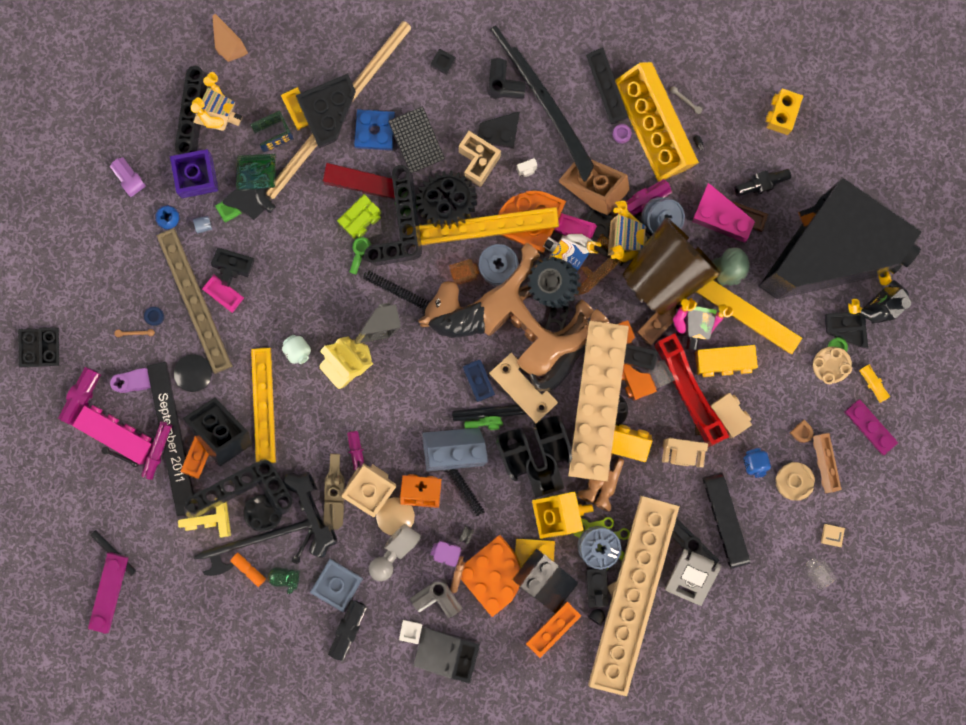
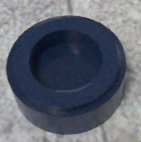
(154, 316)

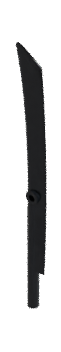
(571, 140)

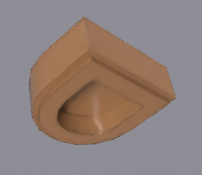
(802, 432)

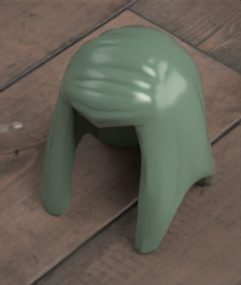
(733, 266)

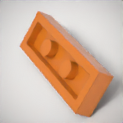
(553, 629)

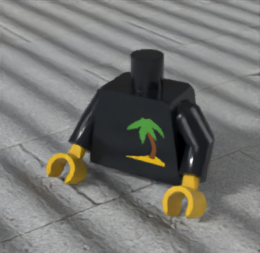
(886, 304)

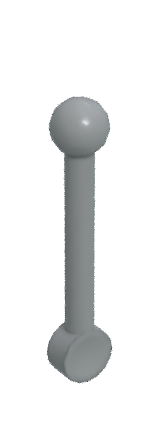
(697, 110)

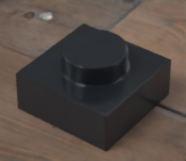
(443, 61)

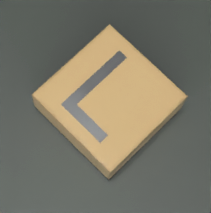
(832, 535)

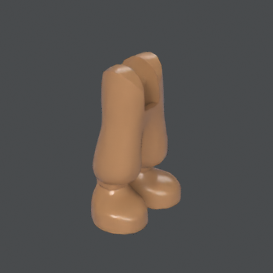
(607, 488)

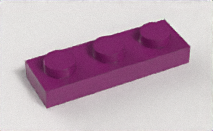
(871, 427)

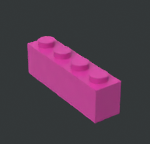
(113, 434)

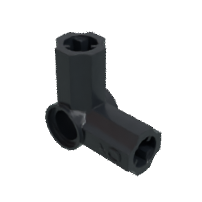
(497, 76)

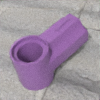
(129, 179)

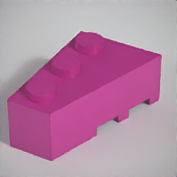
(722, 215)

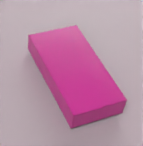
(574, 225)
(224, 295)

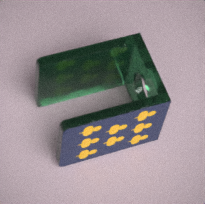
(267, 122)

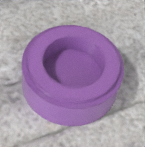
(622, 133)

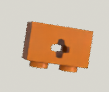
(412, 496)

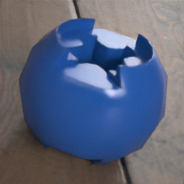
(161, 215)

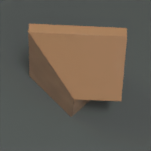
(226, 41)

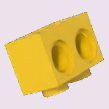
(787, 113)

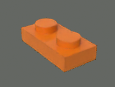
(195, 459)

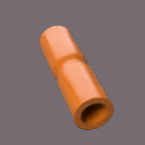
(245, 567)

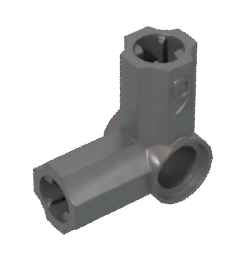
(445, 599)

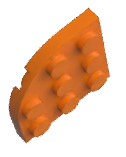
(532, 201)
(491, 575)

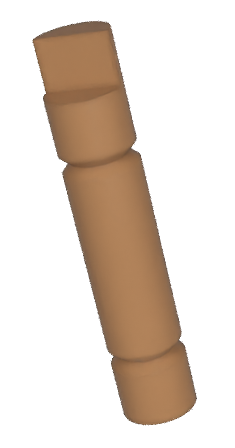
(457, 575)

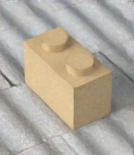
(731, 415)

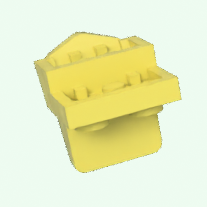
(345, 361)

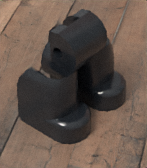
(554, 447)

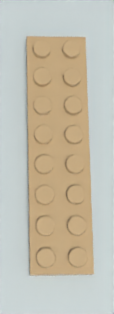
(598, 400)

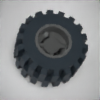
(554, 282)

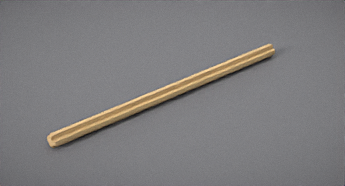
(358, 84)

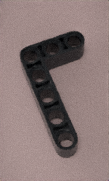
(404, 223)
(240, 487)

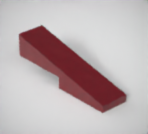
(358, 181)

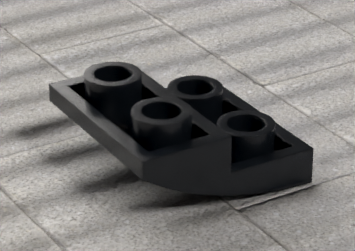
(38, 347)

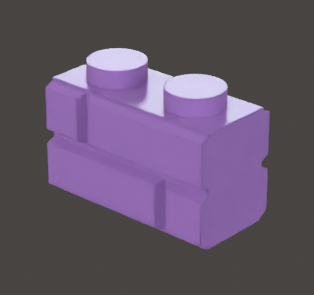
(446, 553)

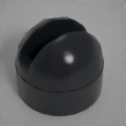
(597, 616)

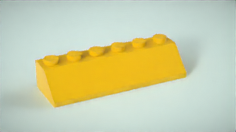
(655, 122)

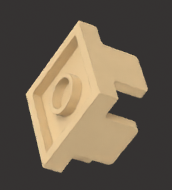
(684, 452)
(368, 489)

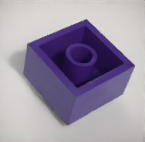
(194, 173)

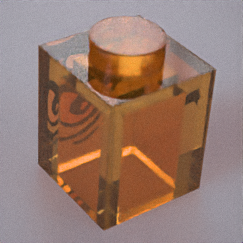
(464, 272)

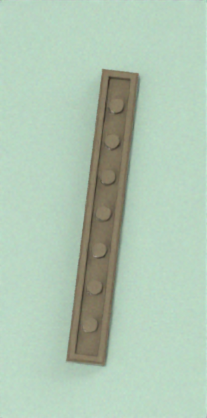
(194, 301)

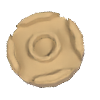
(795, 481)

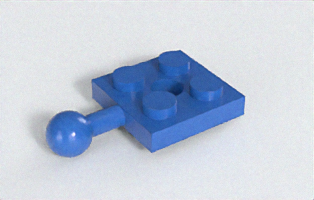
(364, 122)

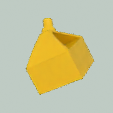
(559, 515)

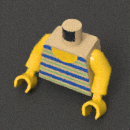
(214, 108)
(626, 234)

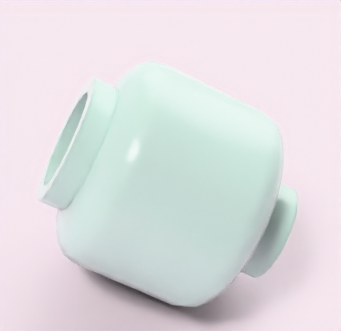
(296, 349)

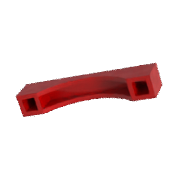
(701, 412)

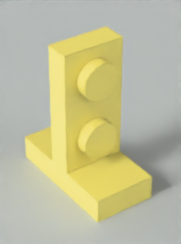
(210, 521)

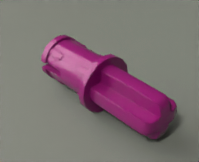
(355, 449)

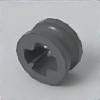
(466, 535)

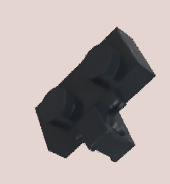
(231, 265)

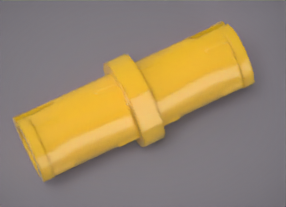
(874, 383)

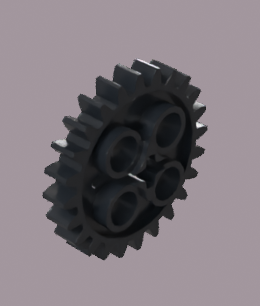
(460, 190)

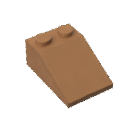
(600, 190)

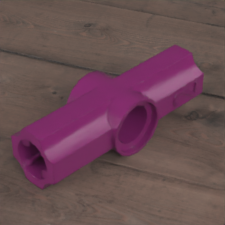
(641, 198)
(79, 395)

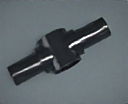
(762, 182)

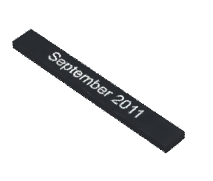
(174, 447)

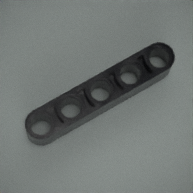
(185, 121)
(726, 517)

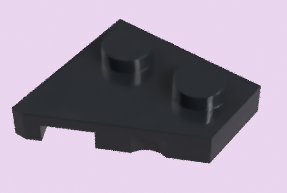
(500, 130)
(848, 327)

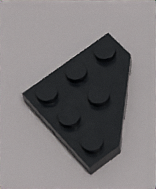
(327, 108)

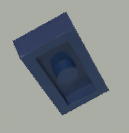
(478, 380)

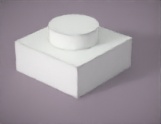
(527, 168)
(410, 631)

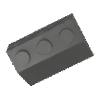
(381, 324)

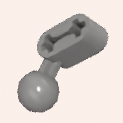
(397, 546)

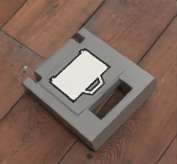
(693, 574)

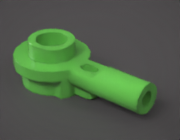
(359, 247)
(492, 423)

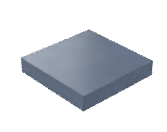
(336, 585)

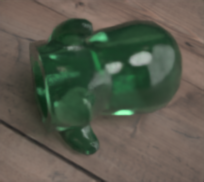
(283, 577)

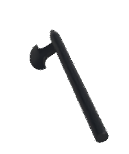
(219, 567)

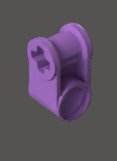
(134, 381)

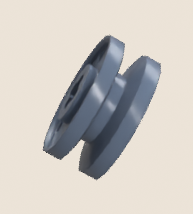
(658, 210)
(493, 254)
(610, 547)

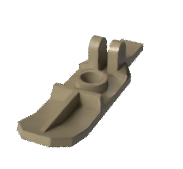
(334, 503)

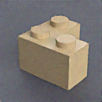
(483, 157)

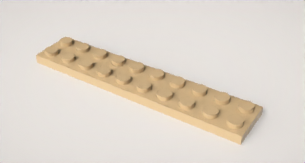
(633, 596)

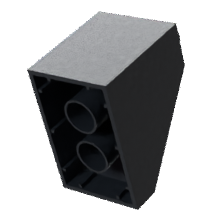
(842, 244)

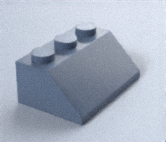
(454, 449)

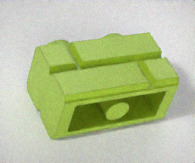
(359, 217)

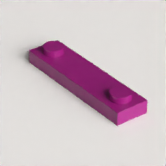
(108, 592)

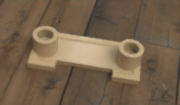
(521, 389)

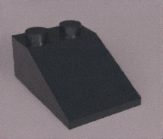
(218, 431)
(545, 581)

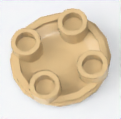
(832, 364)
(394, 515)

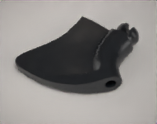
(250, 201)

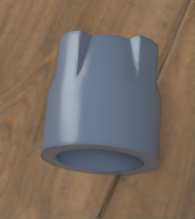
(202, 224)

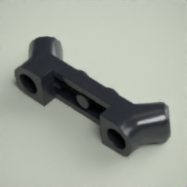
(324, 536)

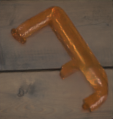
(596, 276)

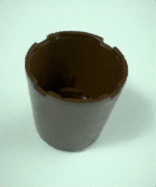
(668, 269)

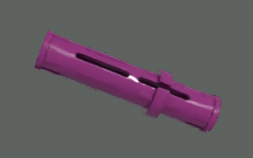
(153, 458)

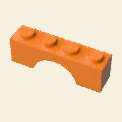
(637, 383)

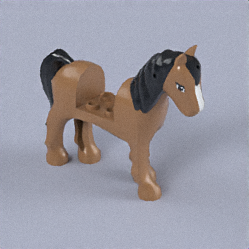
(550, 354)

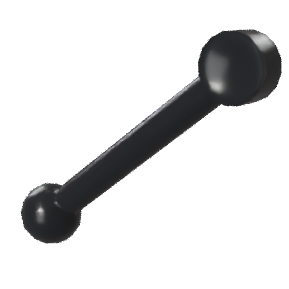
(105, 450)
(296, 559)

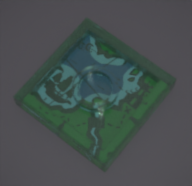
(256, 171)

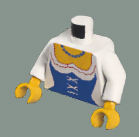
(571, 248)

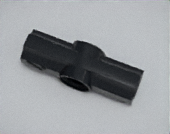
(683, 535)
(347, 630)

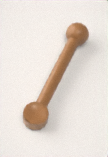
(118, 333)

